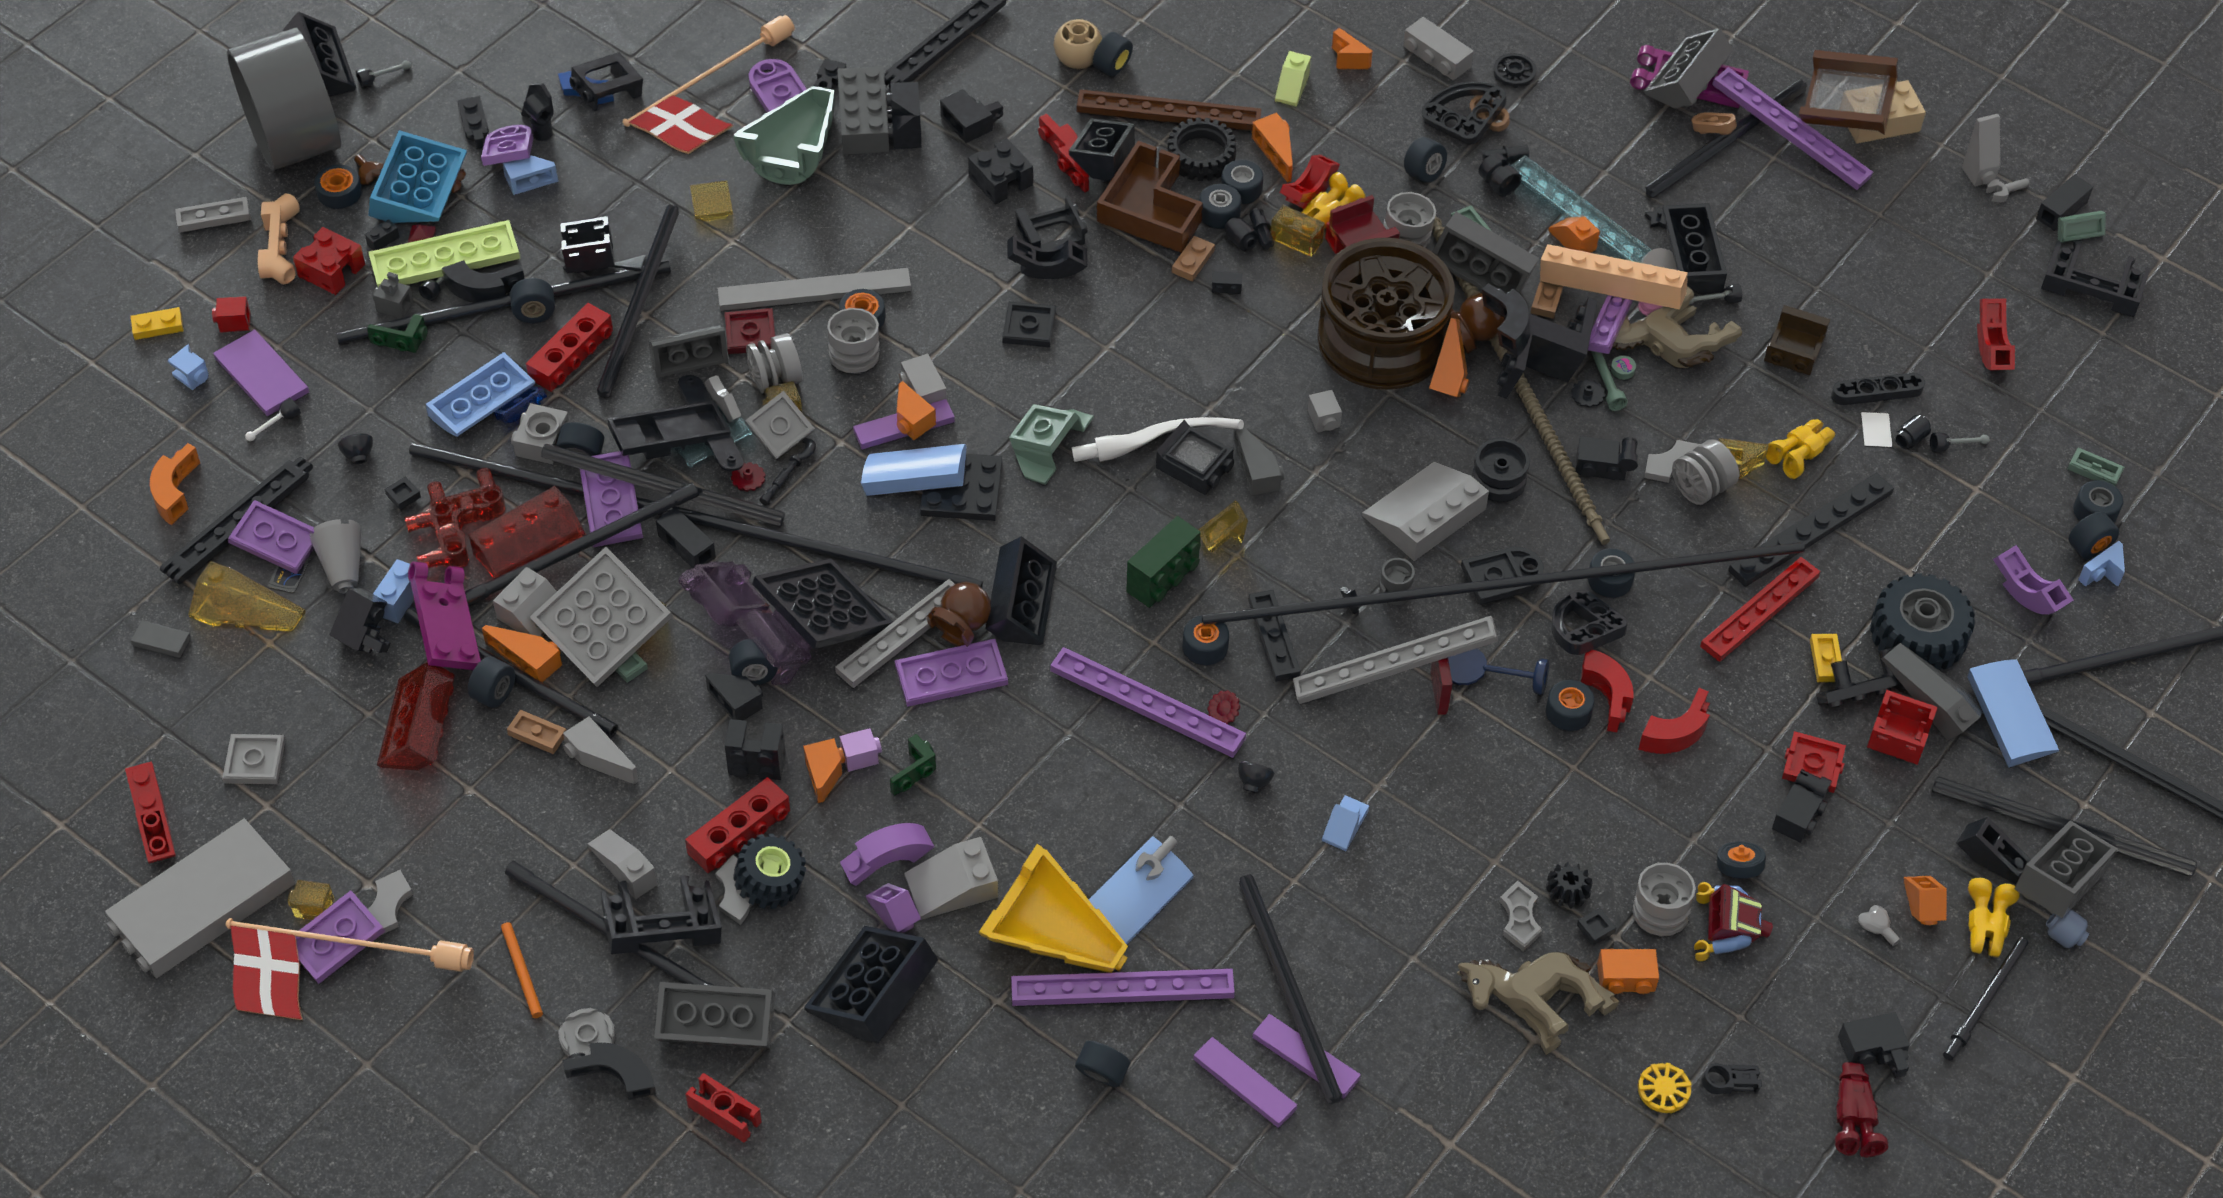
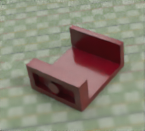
(1358, 222)

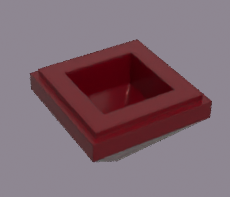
(421, 232)

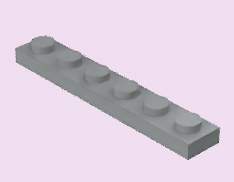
(890, 640)

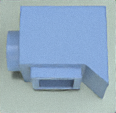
(189, 368)

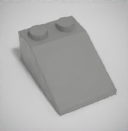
(953, 879)

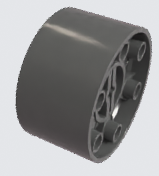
(284, 99)

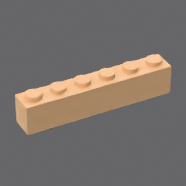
(1613, 276)

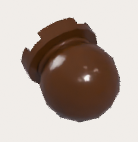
(1476, 322)
(962, 610)

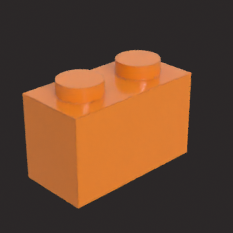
(1628, 970)

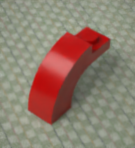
(1312, 181)
(1992, 336)
(1613, 681)
(1677, 734)

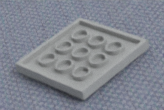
(601, 616)

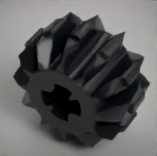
(1569, 885)

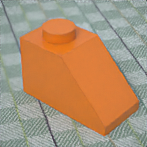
(1576, 233)
(913, 413)
(824, 766)
(1926, 899)

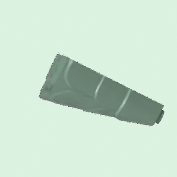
(789, 139)

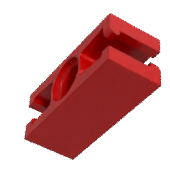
(723, 1097)

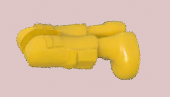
(1324, 202)
(1805, 443)
(1987, 924)

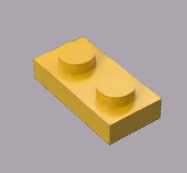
(157, 323)
(1825, 651)

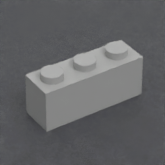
(1438, 48)

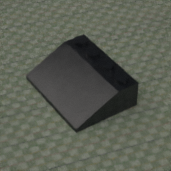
(872, 982)

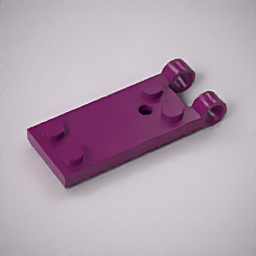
(1660, 57)
(447, 628)

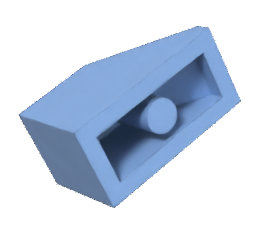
(529, 174)

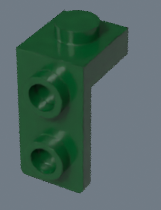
(403, 341)
(924, 766)

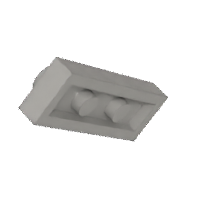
(212, 214)

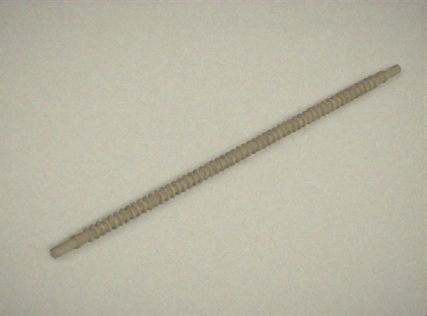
(1543, 425)

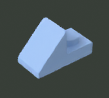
(2108, 564)
(1344, 822)

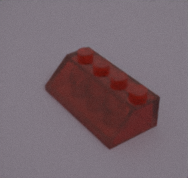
(526, 533)
(416, 718)

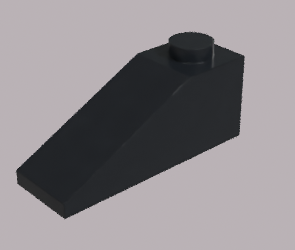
(1993, 849)

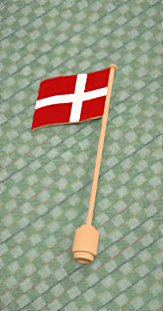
(685, 124)
(270, 966)

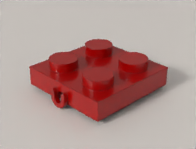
(1814, 756)

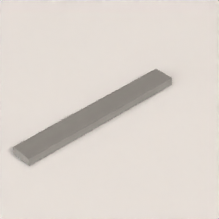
(812, 289)
(1395, 659)

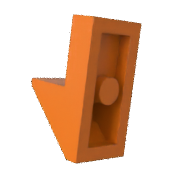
(1350, 51)

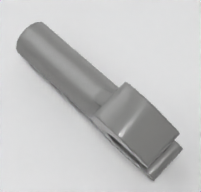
(2003, 189)
(1156, 858)

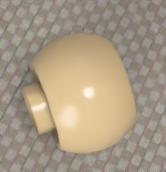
(1076, 43)

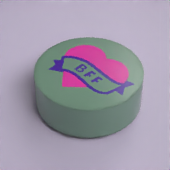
(1623, 367)

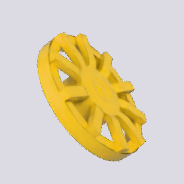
(1664, 1087)

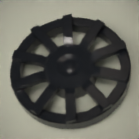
(1515, 70)

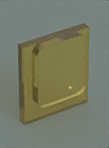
(711, 200)

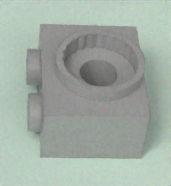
(538, 427)

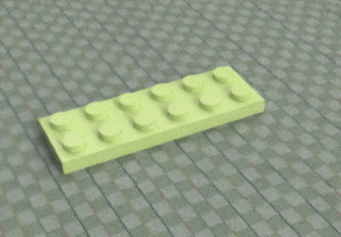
(427, 257)

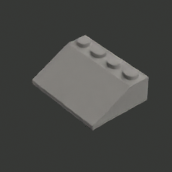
(1428, 508)

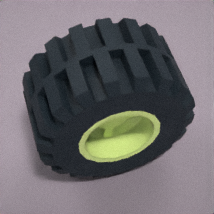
(769, 871)

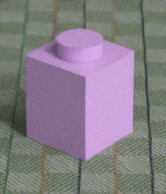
(860, 749)

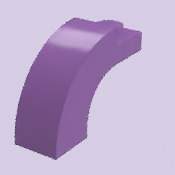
(2028, 587)
(885, 846)

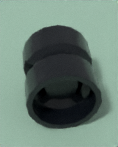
(1500, 174)

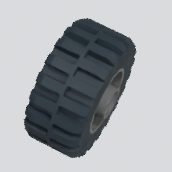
(1925, 618)

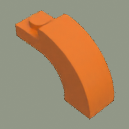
(166, 479)

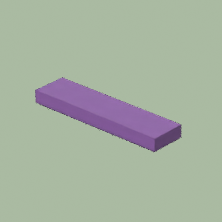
(1608, 323)
(886, 429)
(1289, 1046)
(1245, 1082)

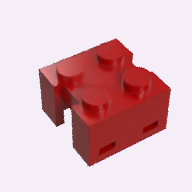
(325, 258)
(1901, 726)

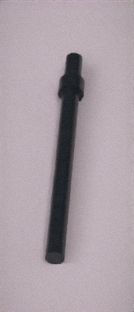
(1962, 1034)

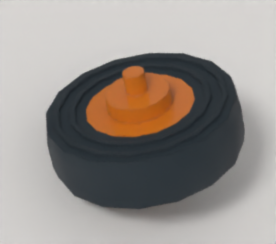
(1741, 859)

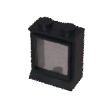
(1194, 458)

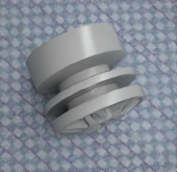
(1412, 217)
(853, 340)
(769, 364)
(1705, 471)
(1663, 899)

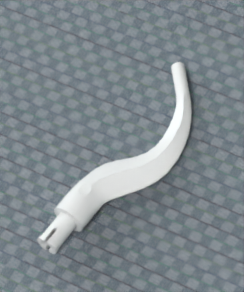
(1114, 446)

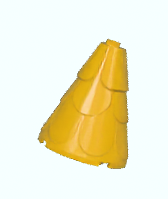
(1054, 918)

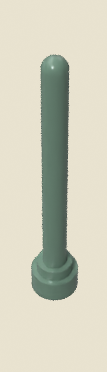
(1615, 397)

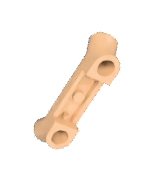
(271, 260)

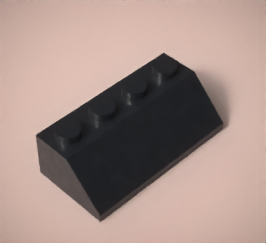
(327, 52)
(1696, 246)
(1021, 593)

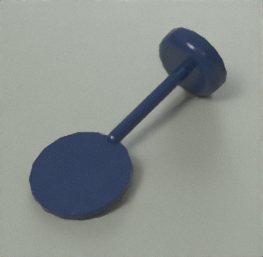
(1472, 665)

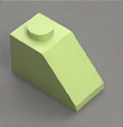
(1293, 78)

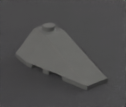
(1927, 684)

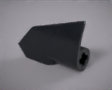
(540, 110)

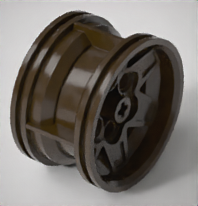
(1397, 310)

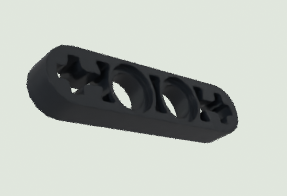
(1904, 384)

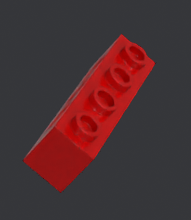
(569, 347)
(743, 812)

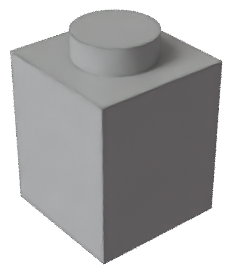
(1324, 411)

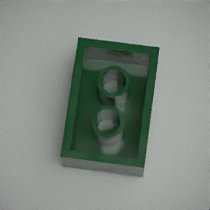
(1163, 562)

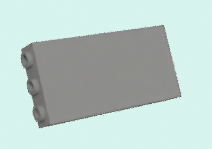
(197, 896)

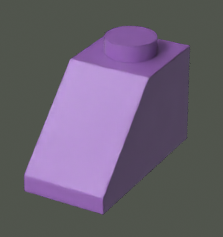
(894, 907)

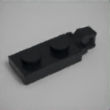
(473, 119)

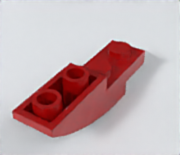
(1061, 141)
(150, 812)

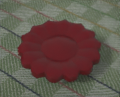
(748, 477)
(1224, 706)

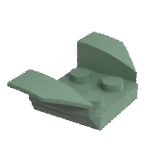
(1039, 437)

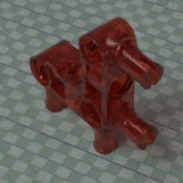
(451, 513)

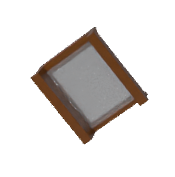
(1850, 90)

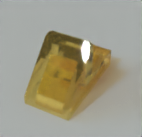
(1747, 454)
(1226, 524)

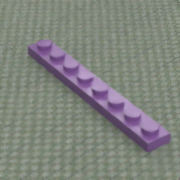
(1792, 128)
(1148, 702)
(1122, 987)

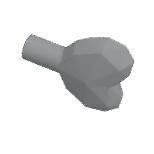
(1878, 922)

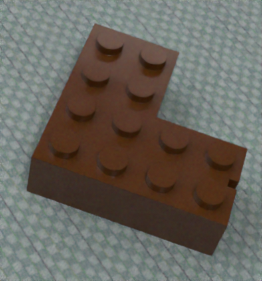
(1142, 202)

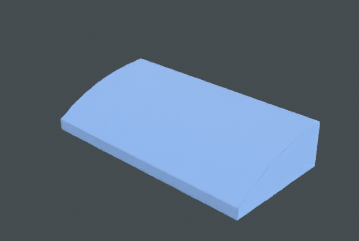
(478, 395)
(914, 470)
(2012, 711)
(1133, 901)

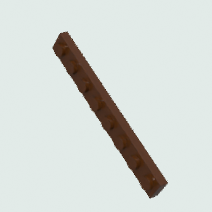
(1165, 109)

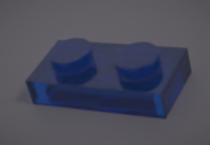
(512, 410)

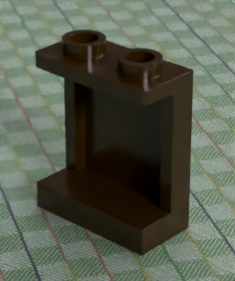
(1797, 340)

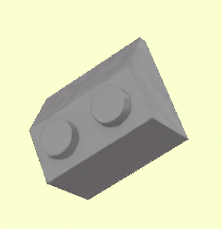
(521, 600)

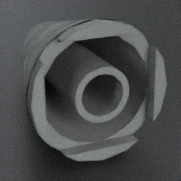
(339, 552)

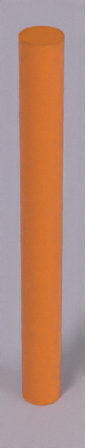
(521, 970)

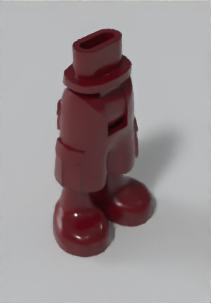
(1859, 1109)

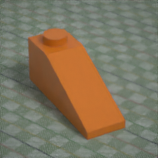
(1273, 139)
(1451, 365)
(525, 651)

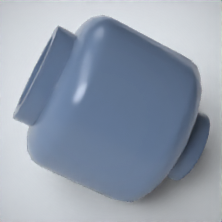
(2068, 930)

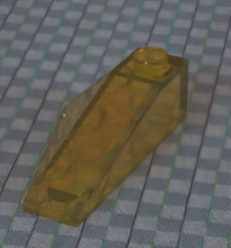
(232, 598)

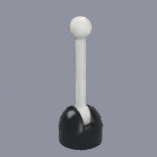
(287, 409)

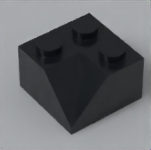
(904, 115)

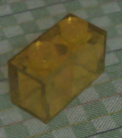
(1297, 230)

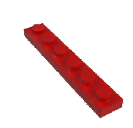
(1760, 609)

